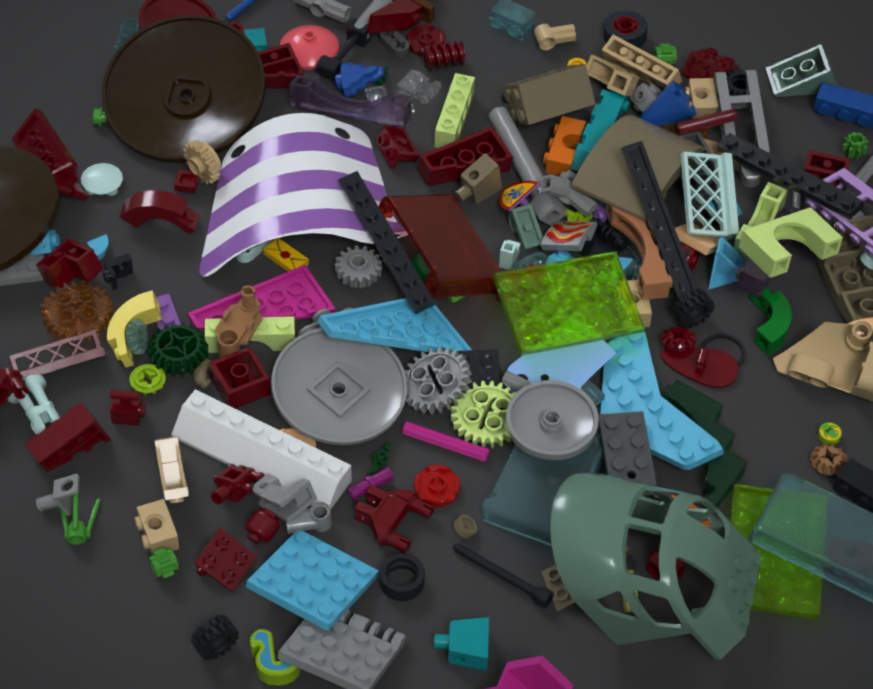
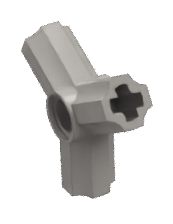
(562, 189)

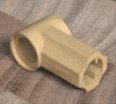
(550, 36)

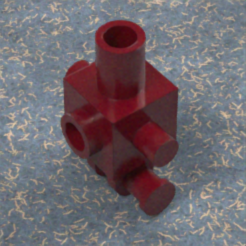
(234, 483)

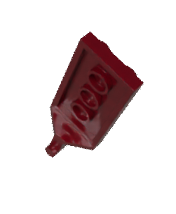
(40, 139)

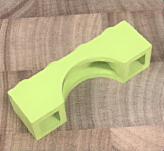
(767, 209)
(272, 331)

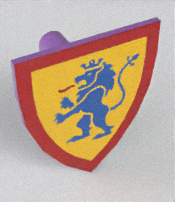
(516, 193)

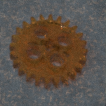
(76, 310)

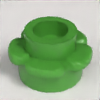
(99, 116)

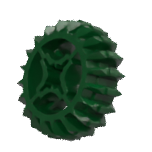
(178, 349)

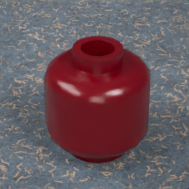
(262, 526)

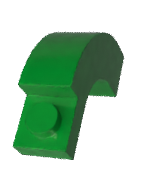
(773, 333)

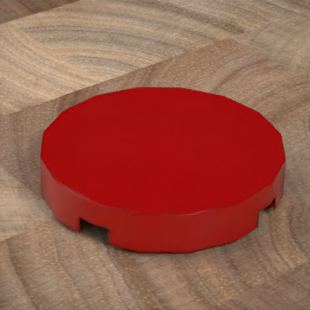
(437, 485)

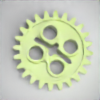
(470, 408)

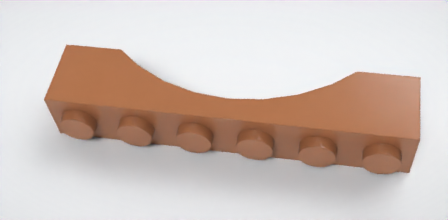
(652, 277)

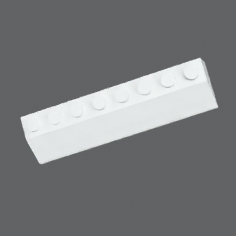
(245, 441)

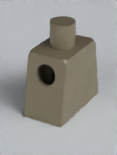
(480, 180)

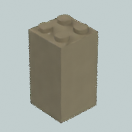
(549, 94)

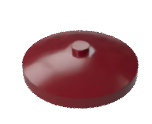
(161, 9)

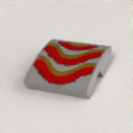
(568, 235)

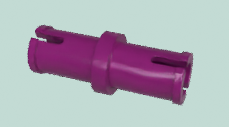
(376, 480)

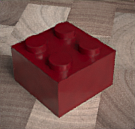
(240, 378)

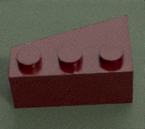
(280, 66)
(66, 437)

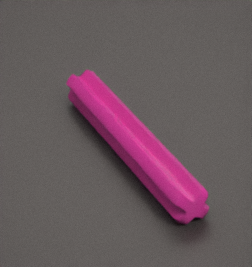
(445, 441)

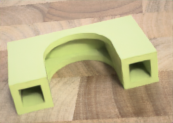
(806, 226)

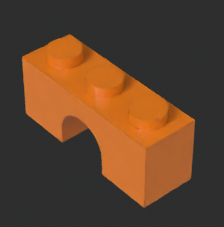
(567, 135)

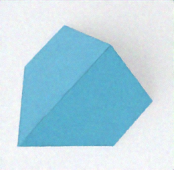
(725, 264)

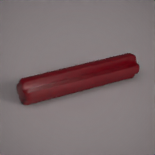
(707, 121)

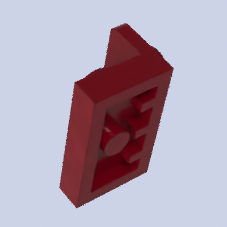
(396, 145)

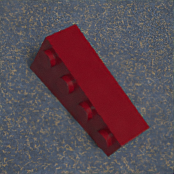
(451, 160)

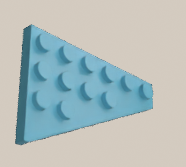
(394, 326)

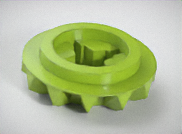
(156, 376)

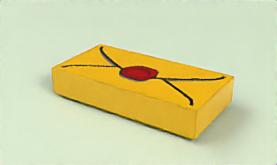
(285, 255)

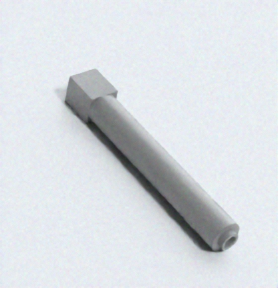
(546, 206)

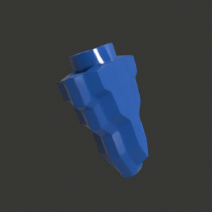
(357, 77)

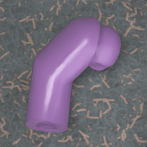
(600, 212)

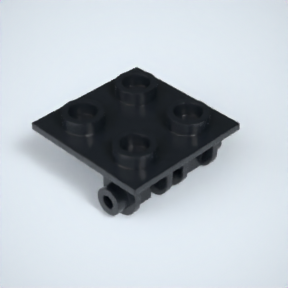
(603, 241)
(483, 365)

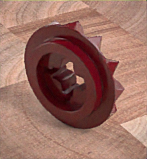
(678, 339)

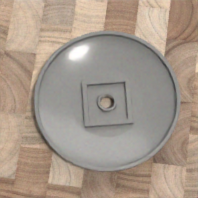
(366, 372)

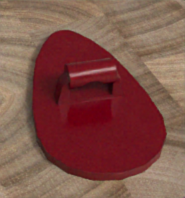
(703, 365)

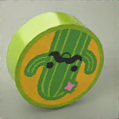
(829, 433)

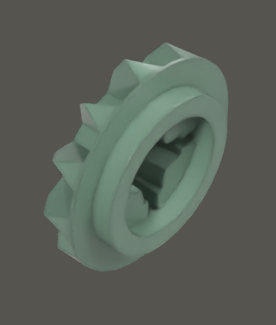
(137, 337)

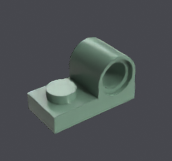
(525, 224)

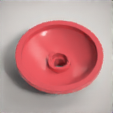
(310, 44)

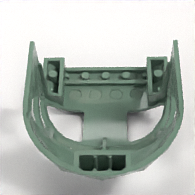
(589, 551)

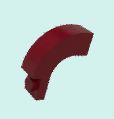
(159, 205)

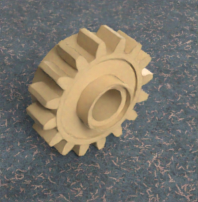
(202, 161)

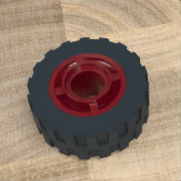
(627, 26)

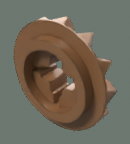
(825, 466)

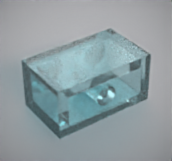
(512, 19)

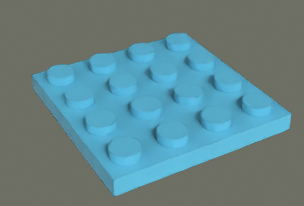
(312, 579)

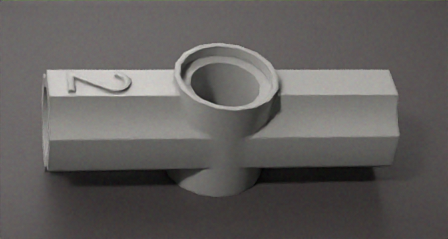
(327, 7)

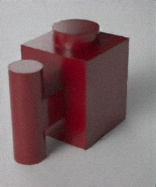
(126, 407)

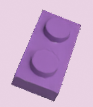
(167, 312)

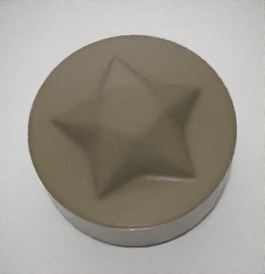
(465, 526)

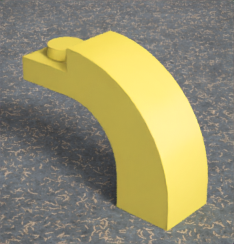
(141, 307)

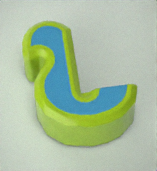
(267, 668)

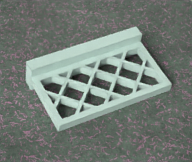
(725, 198)

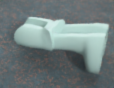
(39, 414)

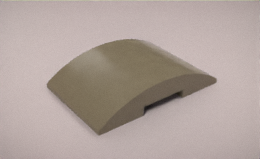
(607, 175)
(847, 277)

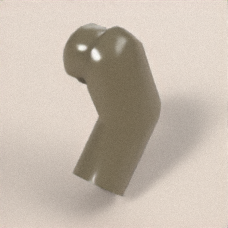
(200, 374)

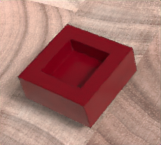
(186, 181)

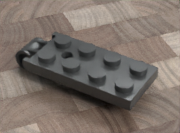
(627, 448)

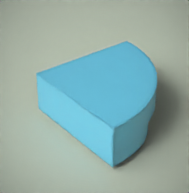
(99, 245)

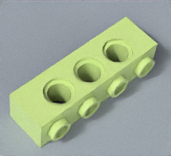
(454, 110)

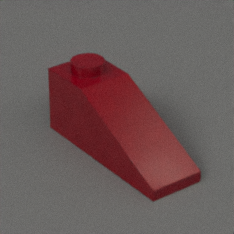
(395, 16)

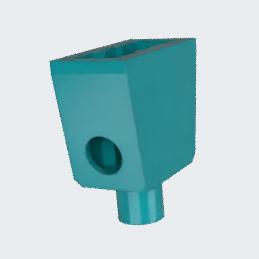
(466, 642)

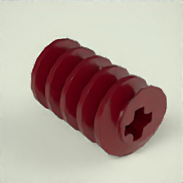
(443, 54)

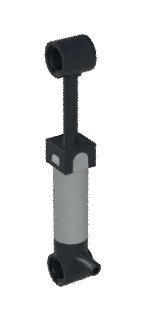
(356, 34)

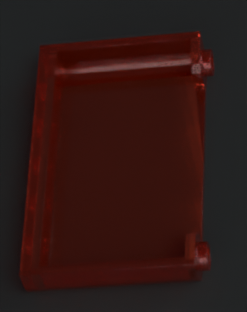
(446, 242)

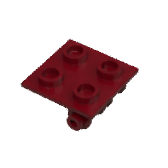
(225, 560)

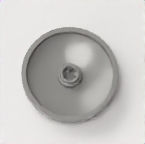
(552, 420)

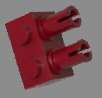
(824, 165)

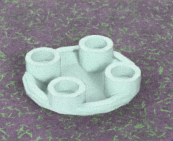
(101, 179)

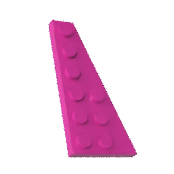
(286, 295)

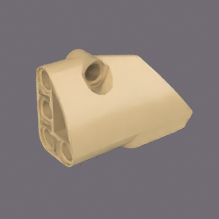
(833, 358)

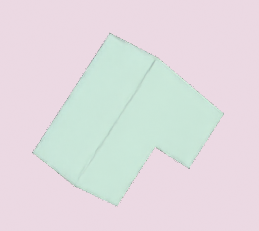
(509, 254)

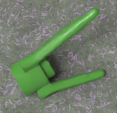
(77, 532)

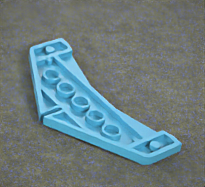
(633, 387)

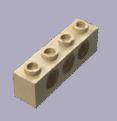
(640, 63)

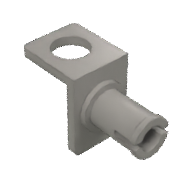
(60, 497)

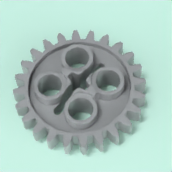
(451, 373)

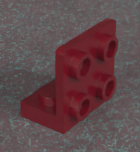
(706, 62)

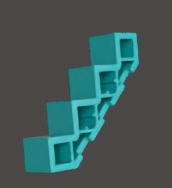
(604, 115)

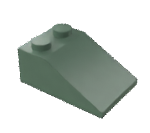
(801, 73)

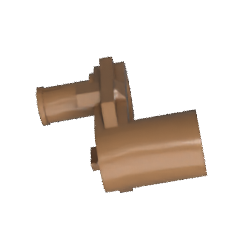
(238, 323)

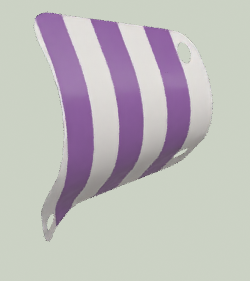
(290, 186)

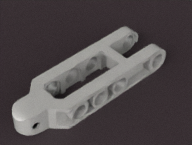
(753, 102)

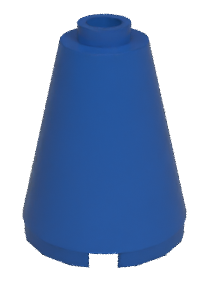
(669, 107)

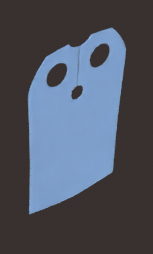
(566, 364)

